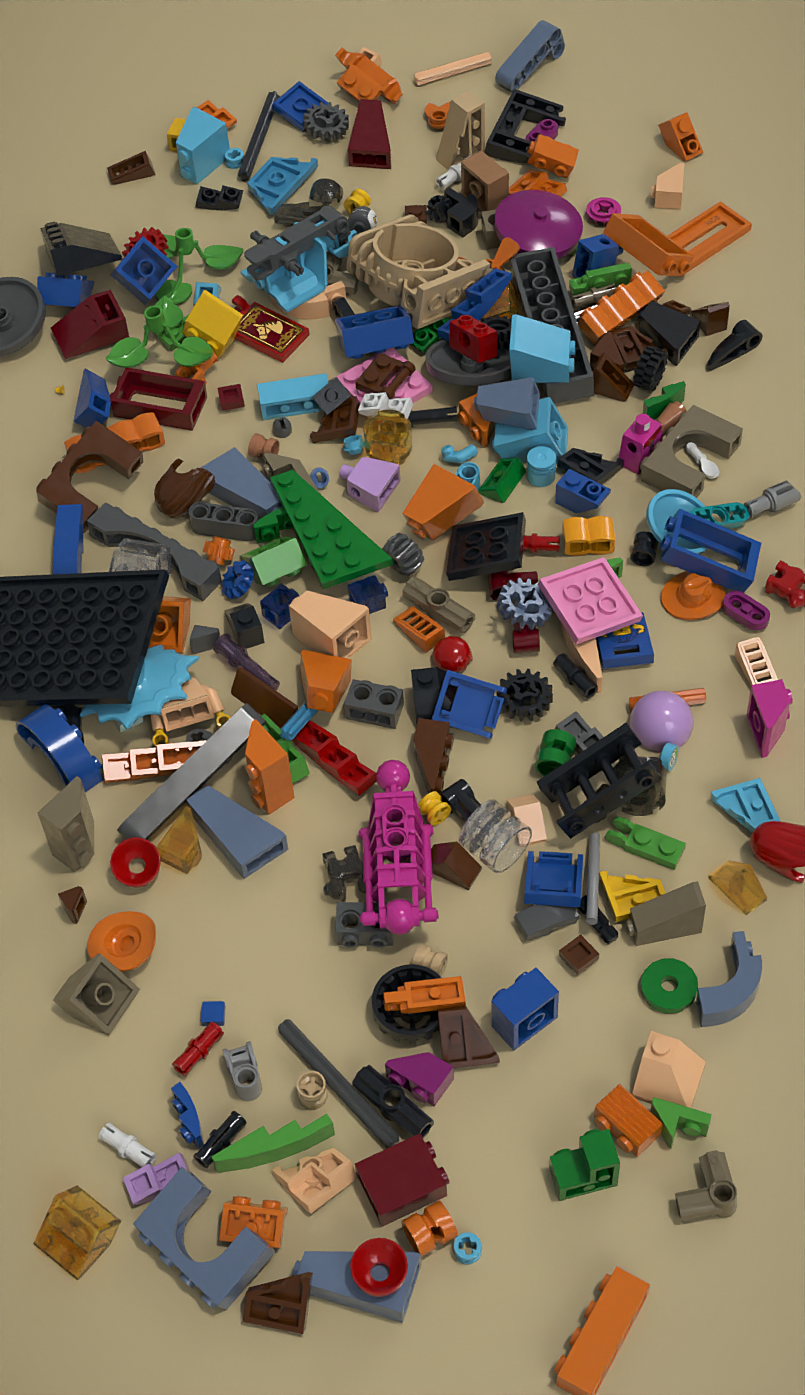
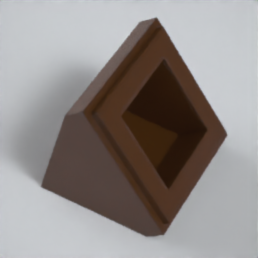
(73, 902)

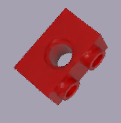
(473, 338)

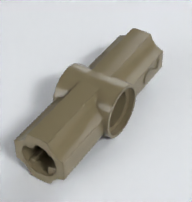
(438, 604)

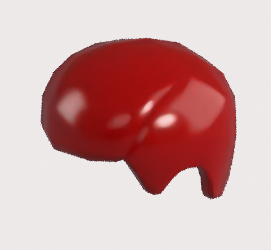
(452, 654)

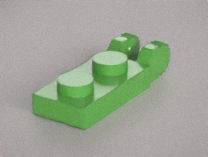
(646, 842)

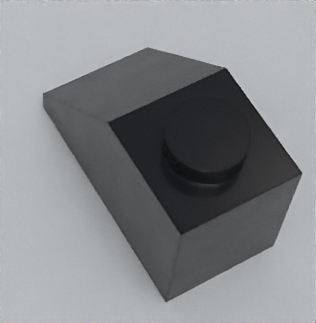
(245, 625)

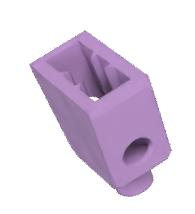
(371, 481)

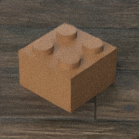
(484, 180)

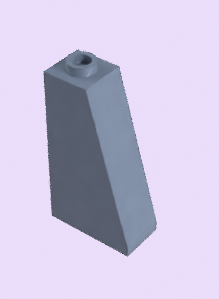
(242, 484)
(236, 831)
(335, 1283)

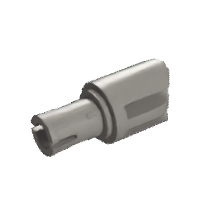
(774, 499)

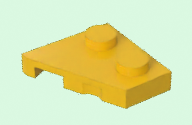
(628, 892)

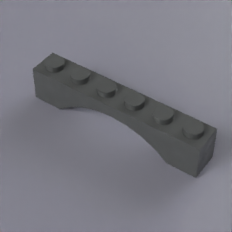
(197, 574)

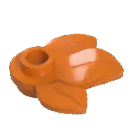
(437, 115)

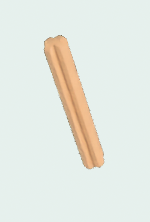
(452, 68)

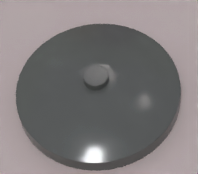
(20, 313)
(459, 369)

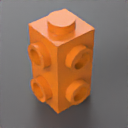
(552, 155)

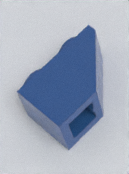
(579, 492)

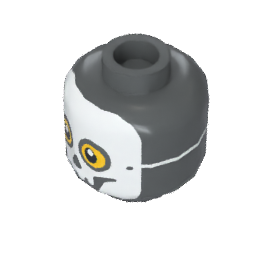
(362, 219)

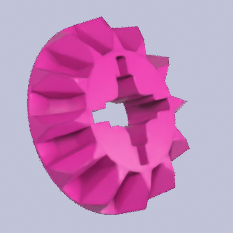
(604, 204)

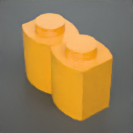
(588, 535)

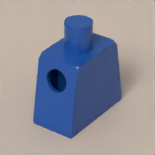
(595, 254)

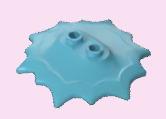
(158, 683)

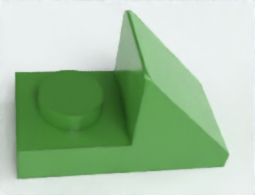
(677, 1116)

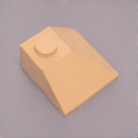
(668, 1071)

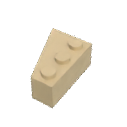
(463, 130)

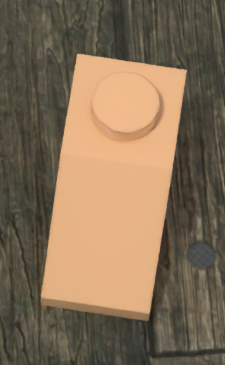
(669, 188)

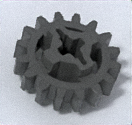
(326, 121)

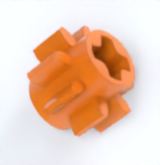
(218, 550)

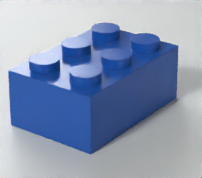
(374, 331)

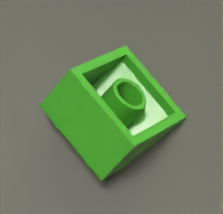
(275, 560)

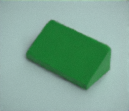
(503, 479)

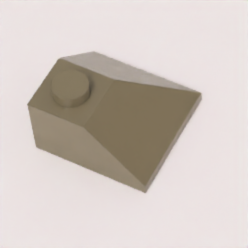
(97, 994)

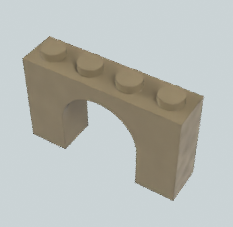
(697, 426)

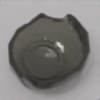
(325, 191)

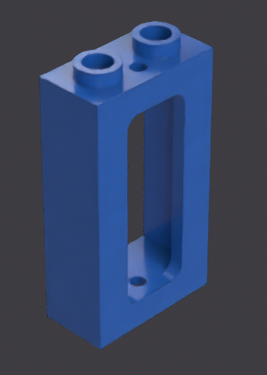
(715, 538)

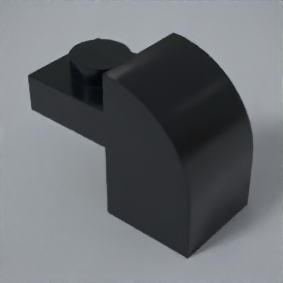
(464, 214)

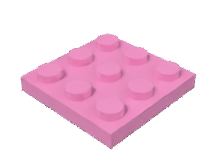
(413, 386)
(590, 600)

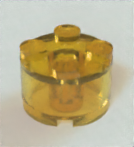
(388, 436)

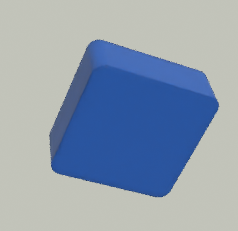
(213, 1012)

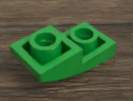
(427, 335)
(655, 405)
(269, 526)

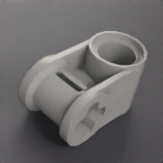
(243, 1067)

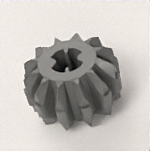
(405, 554)

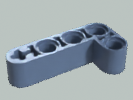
(541, 41)

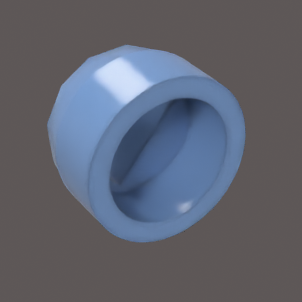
(325, 476)

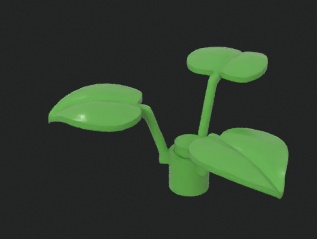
(183, 244)
(160, 317)

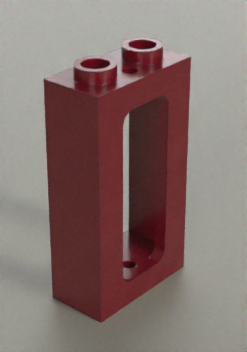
(163, 386)

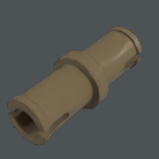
(592, 296)

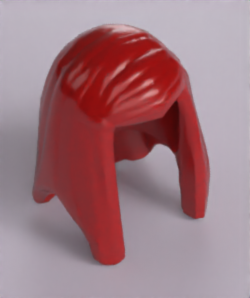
(780, 847)

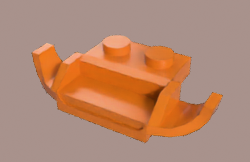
(366, 79)

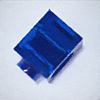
(368, 593)
(276, 605)

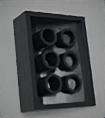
(77, 247)

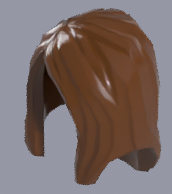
(179, 491)

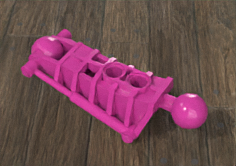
(414, 840)

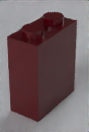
(402, 1179)

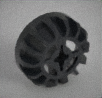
(385, 1019)

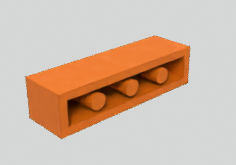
(602, 1334)

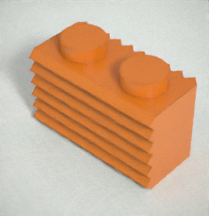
(627, 1121)

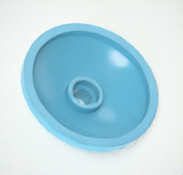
(667, 504)

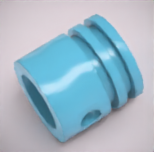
(541, 466)

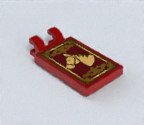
(268, 330)

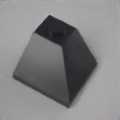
(426, 689)

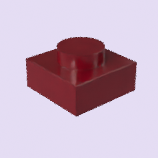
(231, 397)

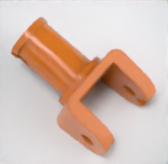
(198, 370)

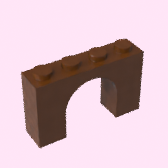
(96, 445)

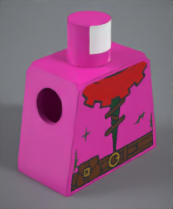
(643, 436)

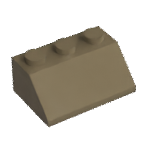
(69, 826)

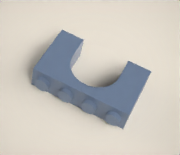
(164, 1227)

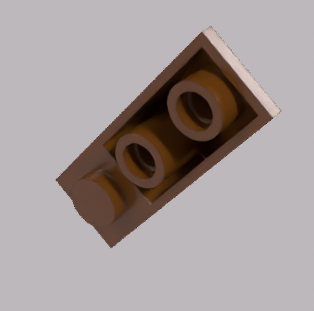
(430, 750)

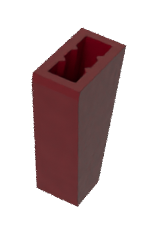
(369, 137)

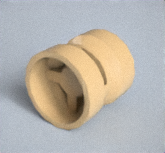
(434, 960)
(307, 1085)

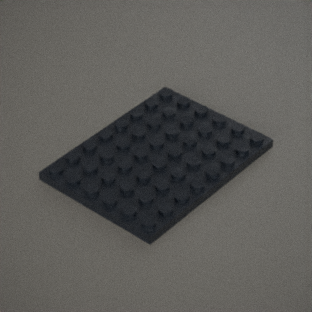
(76, 636)

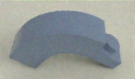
(728, 1001)

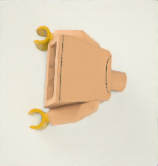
(199, 706)

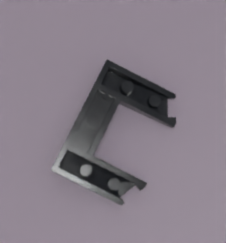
(520, 106)

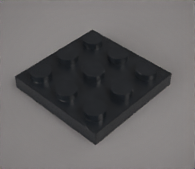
(486, 546)

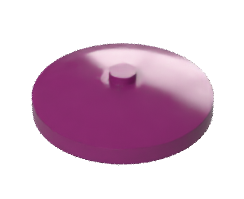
(539, 222)

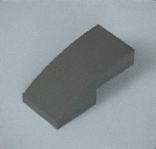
(580, 730)
(541, 919)

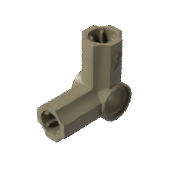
(334, 275)
(703, 1201)

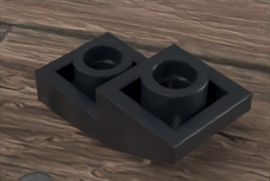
(226, 199)

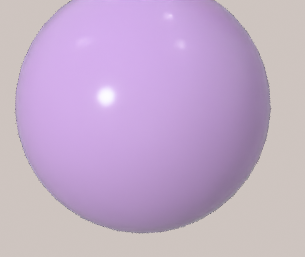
(661, 719)

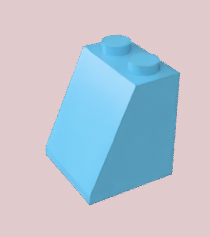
(201, 145)
(540, 351)
(518, 441)

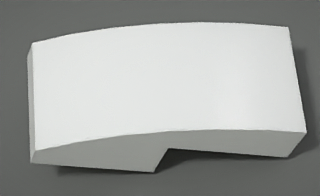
(376, 402)

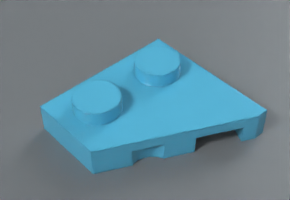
(746, 803)

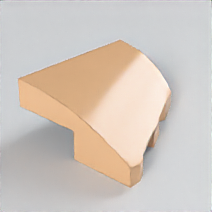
(317, 1178)

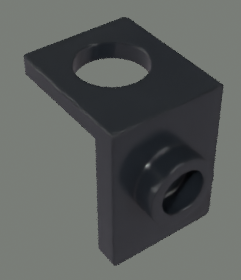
(331, 395)

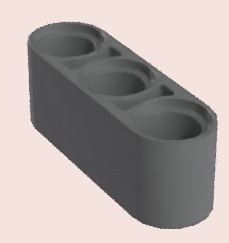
(223, 521)

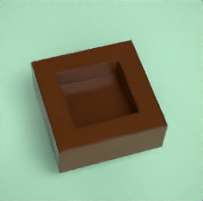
(418, 211)
(579, 954)

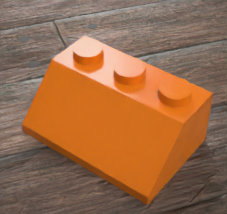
(172, 624)
(267, 770)

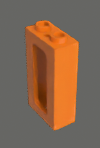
(648, 245)

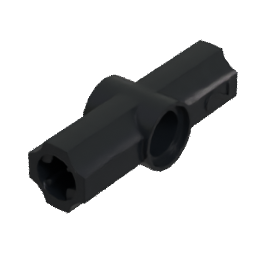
(380, 1091)

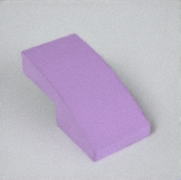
(149, 1181)

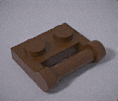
(380, 372)

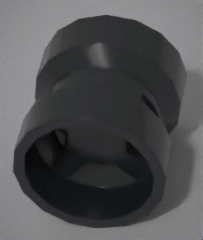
(644, 549)

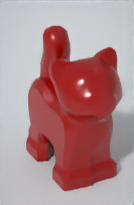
(787, 584)

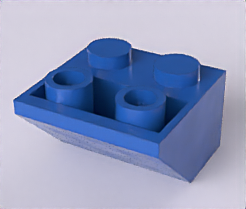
(63, 291)

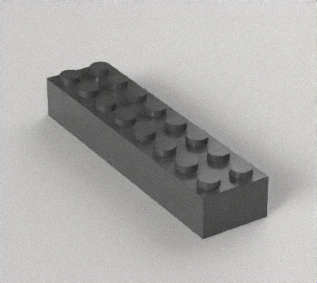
(546, 299)

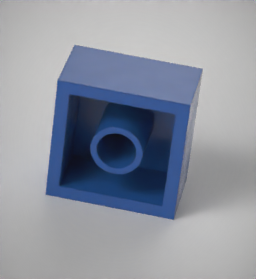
(143, 270)
(524, 1008)

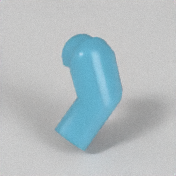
(460, 457)

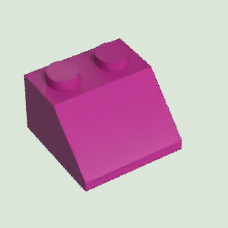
(768, 713)

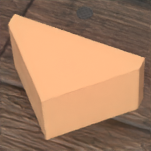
(529, 811)

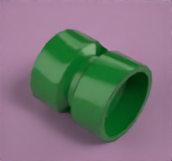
(555, 749)

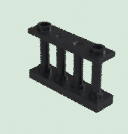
(589, 763)

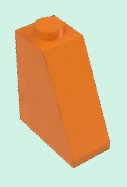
(324, 679)

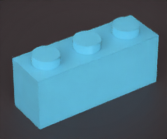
(290, 396)

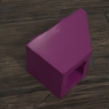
(422, 1075)

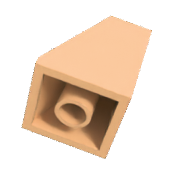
(330, 624)

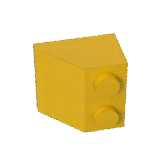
(213, 322)

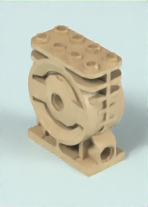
(413, 268)

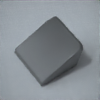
(203, 638)

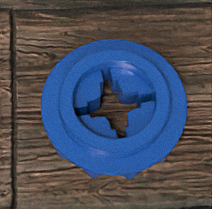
(241, 584)

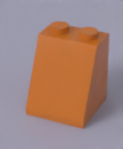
(440, 503)

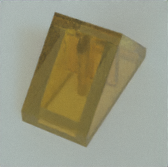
(739, 885)

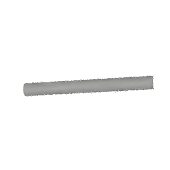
(593, 879)

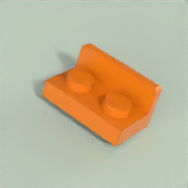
(263, 1218)

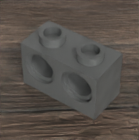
(373, 707)
(349, 913)

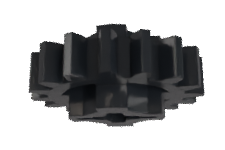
(525, 695)

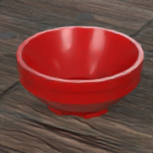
(127, 852)
(379, 1252)

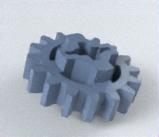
(524, 604)

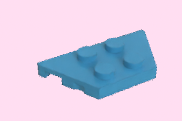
(279, 180)

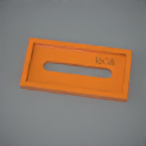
(702, 224)

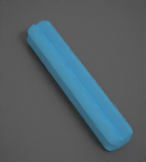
(297, 722)

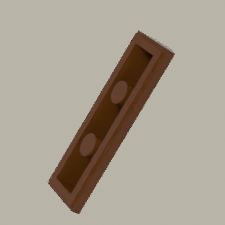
(262, 697)

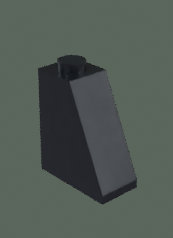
(669, 330)

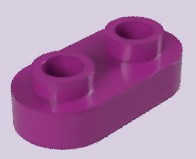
(546, 128)
(748, 610)

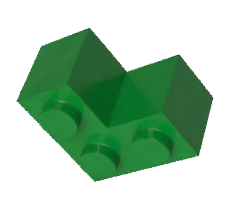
(586, 1169)

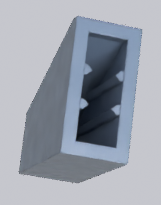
(510, 403)

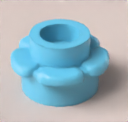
(353, 444)

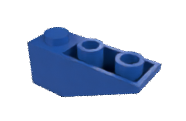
(92, 401)

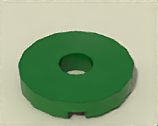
(669, 970)

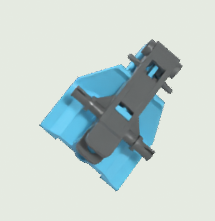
(294, 261)

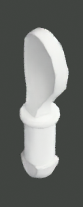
(708, 467)

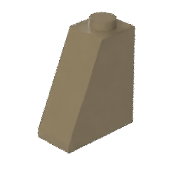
(668, 916)

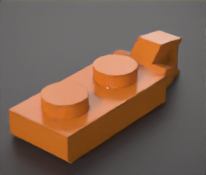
(426, 995)

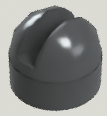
(282, 433)

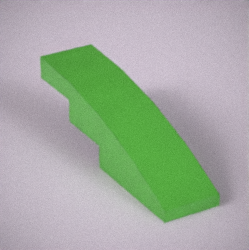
(261, 1148)

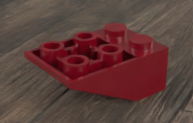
(91, 325)

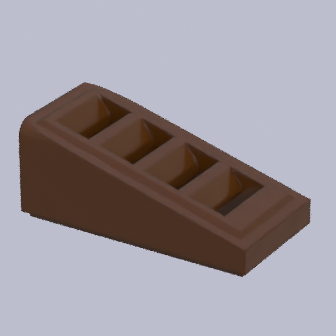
(138, 167)

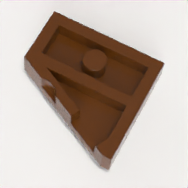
(338, 423)

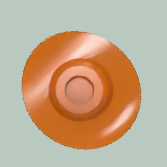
(692, 596)
(123, 939)

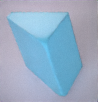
(212, 288)

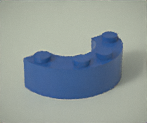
(61, 745)

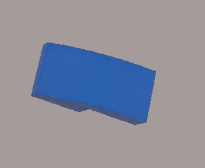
(188, 1118)

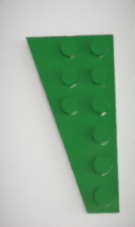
(329, 539)

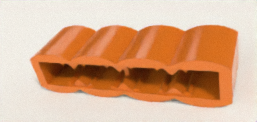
(620, 307)
(140, 432)

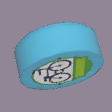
(669, 756)

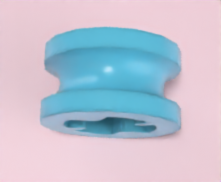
(234, 158)
(474, 1242)

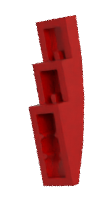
(334, 758)

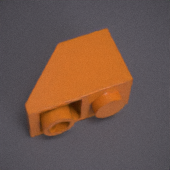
(681, 136)
(472, 419)

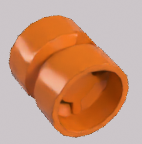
(428, 1229)

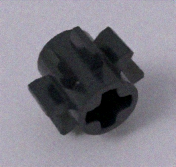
(438, 208)

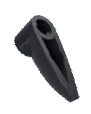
(739, 342)

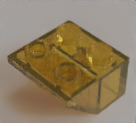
(76, 1231)

